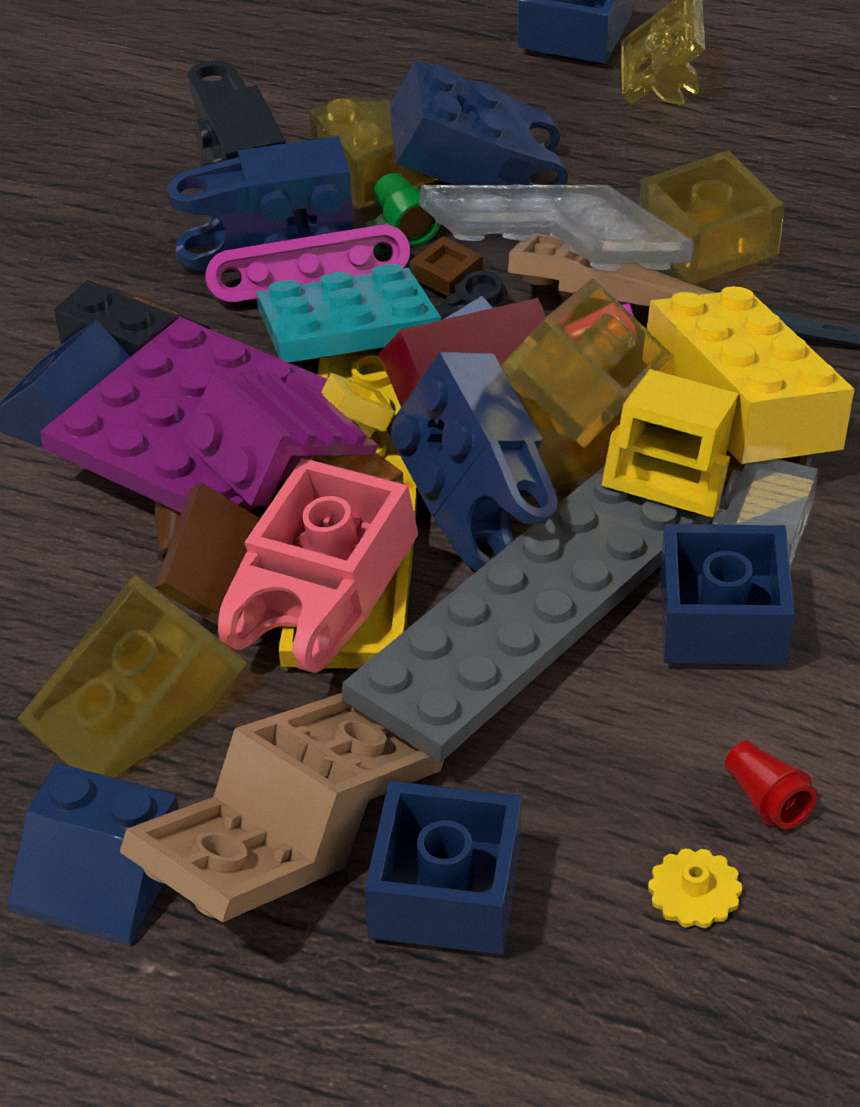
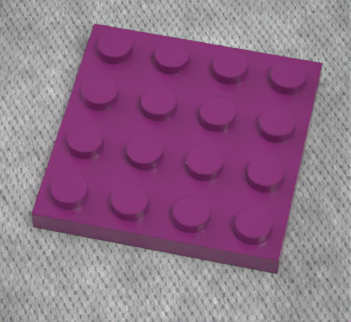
(140, 413)

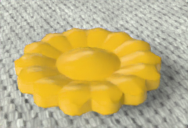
(695, 888)

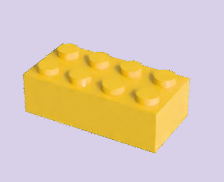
(786, 391)

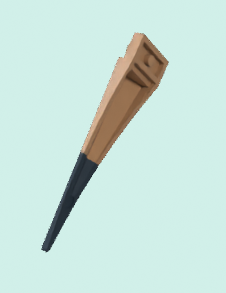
(549, 259)

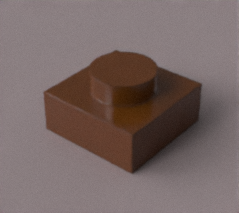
(445, 265)

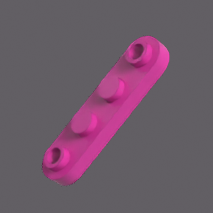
(303, 260)

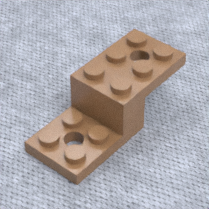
(279, 808)

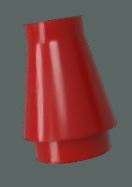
(773, 787)

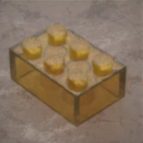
(584, 362)

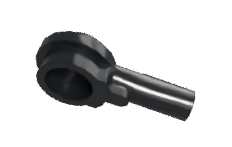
(471, 288)

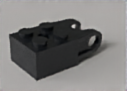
(229, 114)

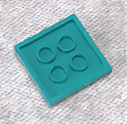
(343, 312)

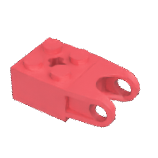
(318, 560)

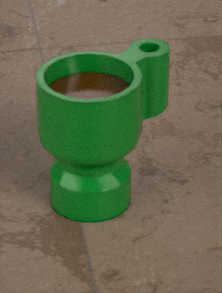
(402, 210)

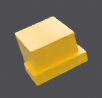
(672, 443)

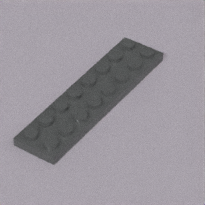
(513, 617)

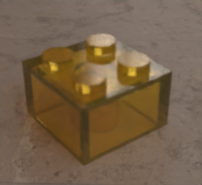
(719, 209)

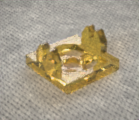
(670, 59)

